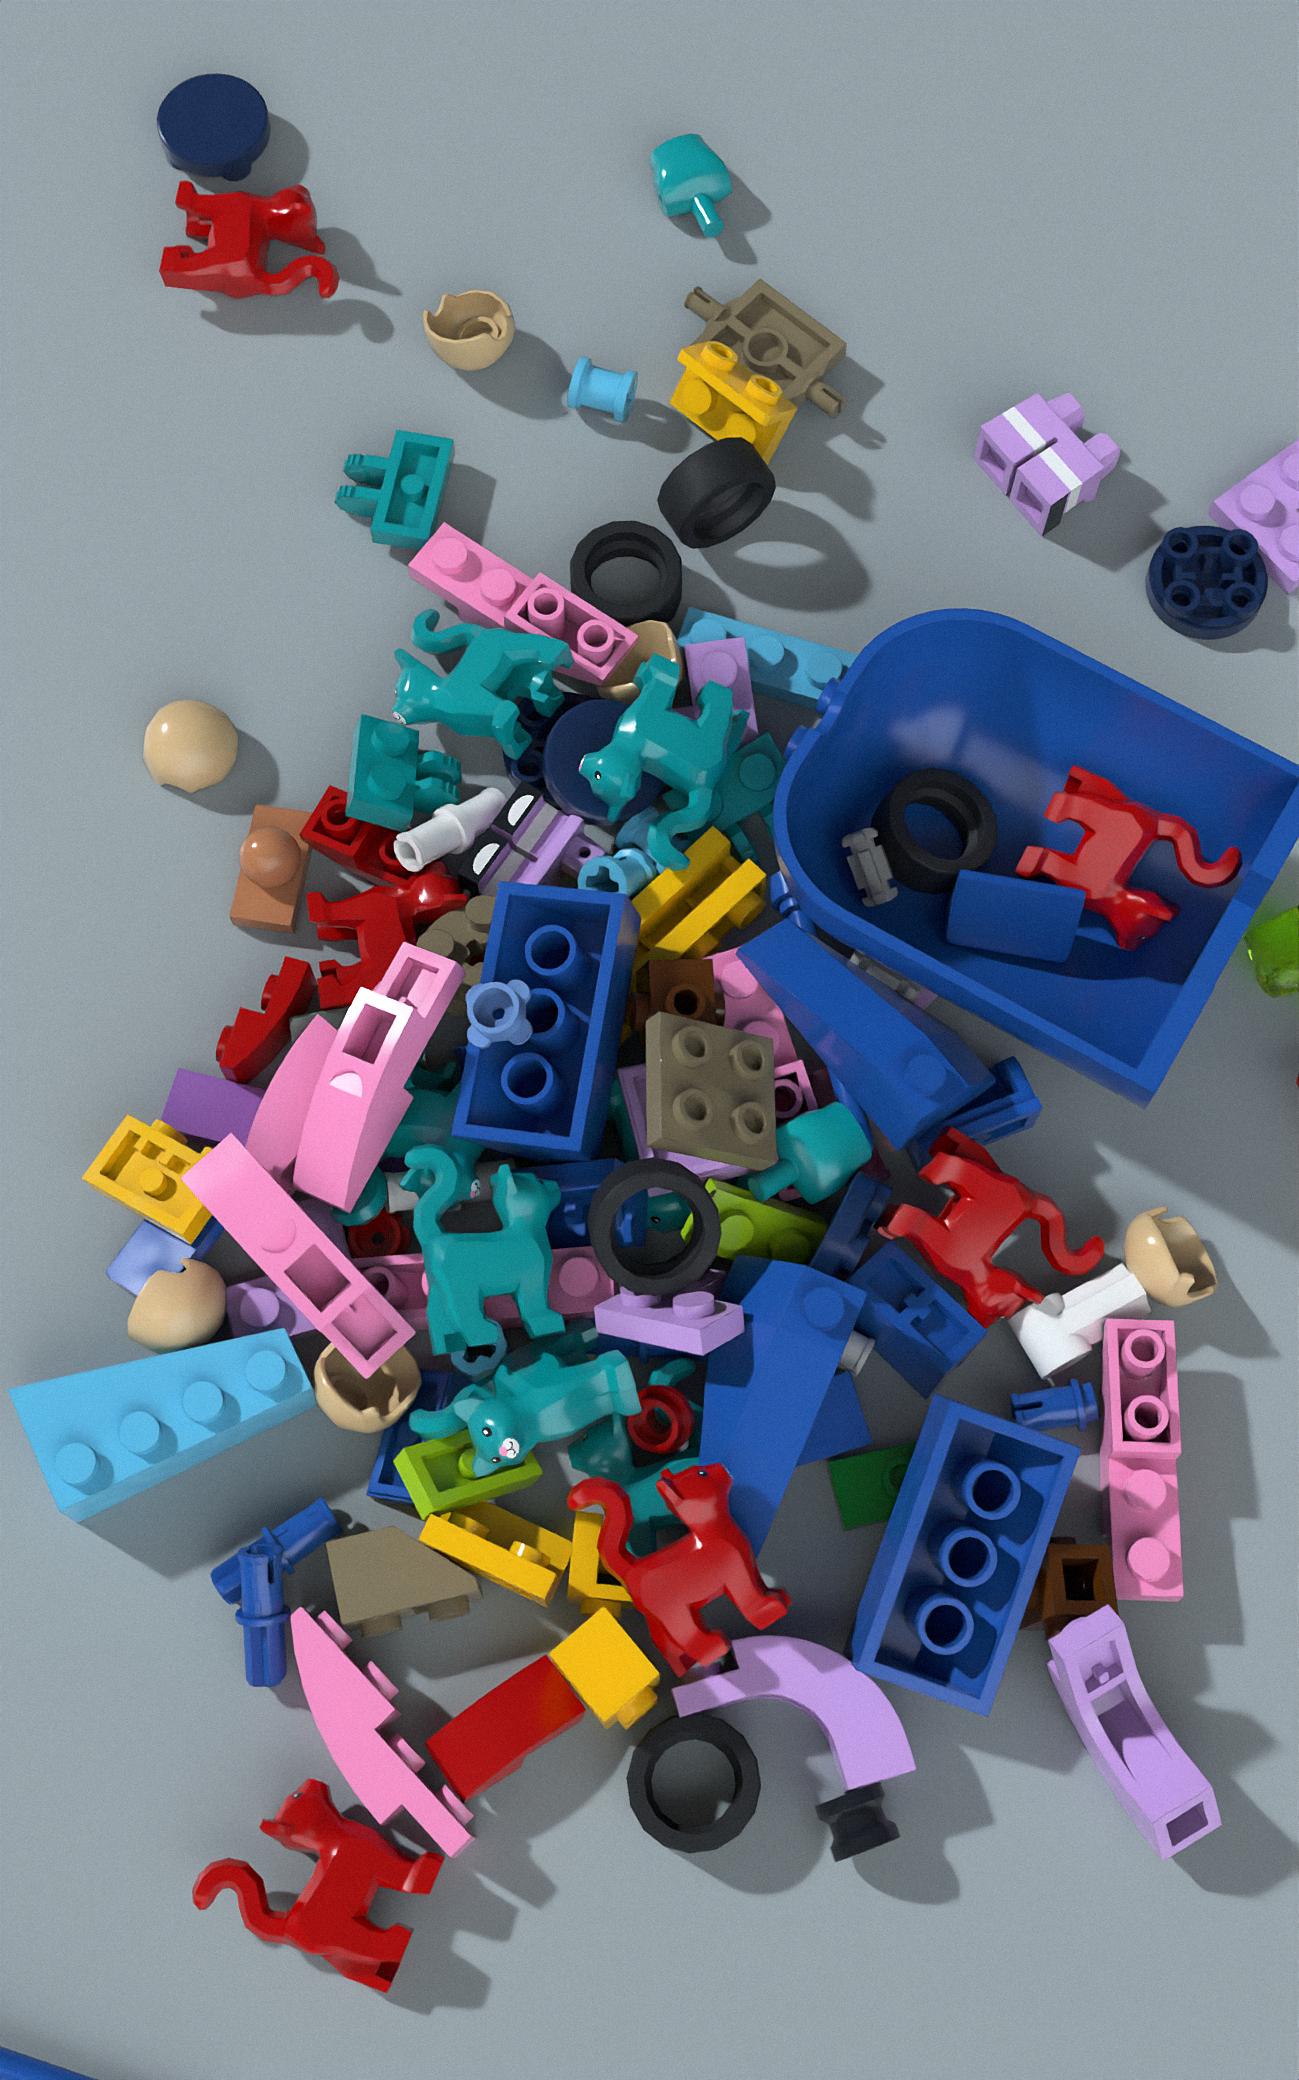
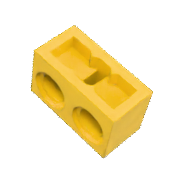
(608, 1671)

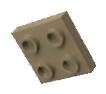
(710, 1092)

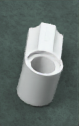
(1069, 1325)

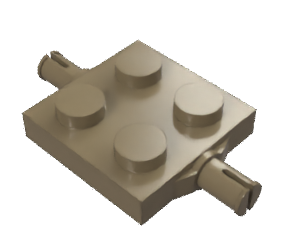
(775, 342)

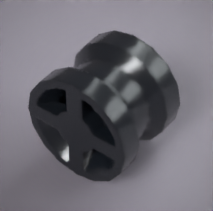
(857, 1822)

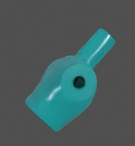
(690, 180)
(815, 1154)

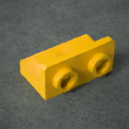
(731, 399)
(143, 1173)
(501, 1549)

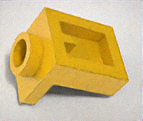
(585, 1568)

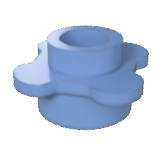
(482, 1003)

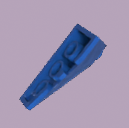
(878, 1044)
(772, 1379)

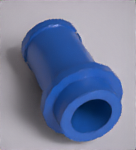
(1056, 1407)

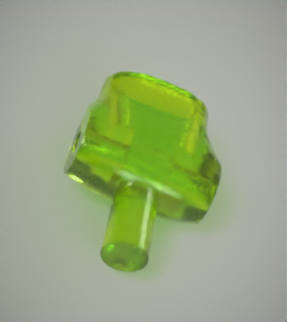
(1275, 953)

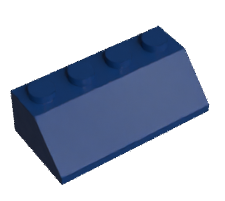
(556, 1088)
(960, 1555)

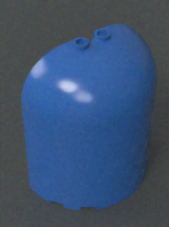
(1013, 720)

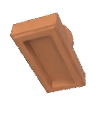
(272, 870)

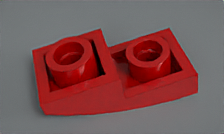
(355, 843)
(259, 1037)
(504, 1728)

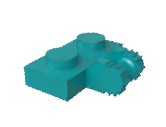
(410, 492)
(392, 778)
(743, 791)

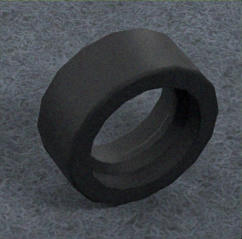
(716, 492)
(636, 541)
(960, 803)
(661, 1276)
(746, 1776)

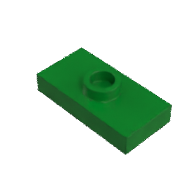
(868, 1485)

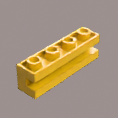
(696, 907)

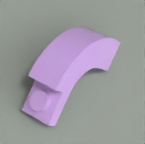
(843, 1702)
(1127, 1736)

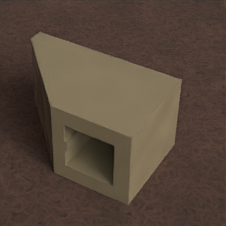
(393, 1577)

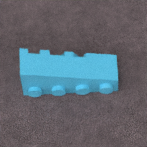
(154, 1417)

